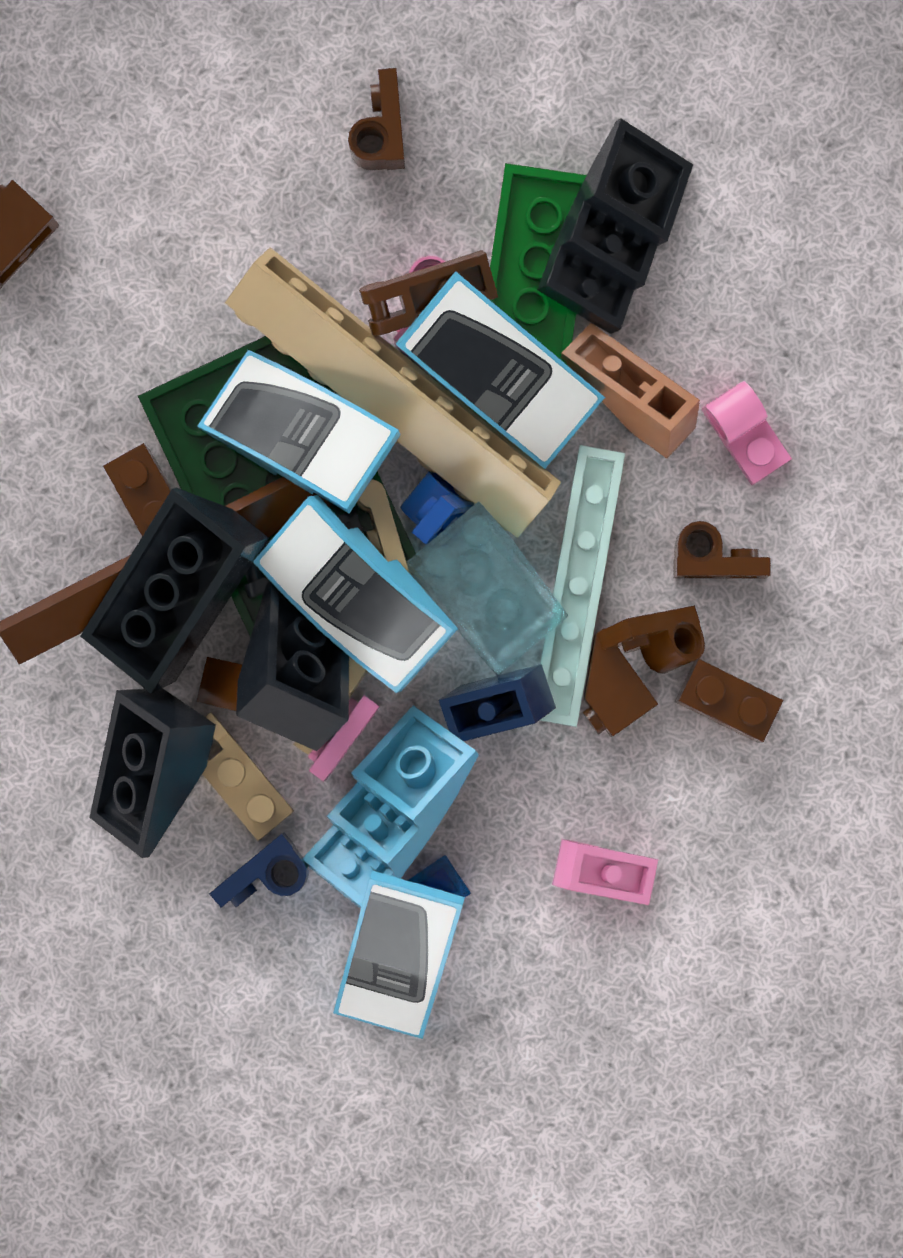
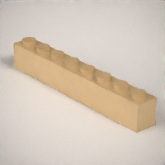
(387, 384)

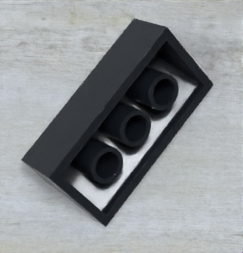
(173, 588)

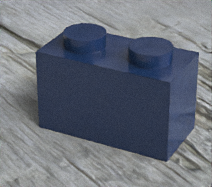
(498, 703)

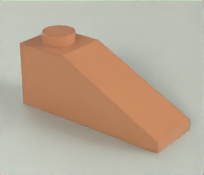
(633, 390)

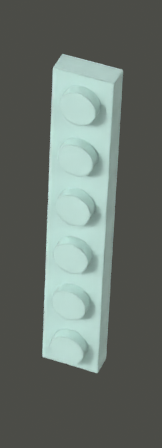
(581, 578)

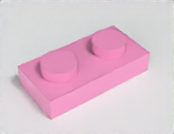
(334, 749)

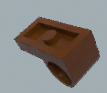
(386, 127)
(741, 565)
(665, 638)

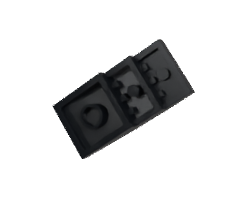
(615, 226)

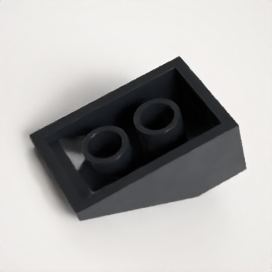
(292, 675)
(149, 766)

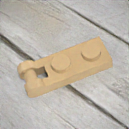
(384, 534)
(244, 785)

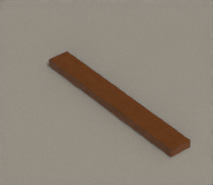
(70, 609)

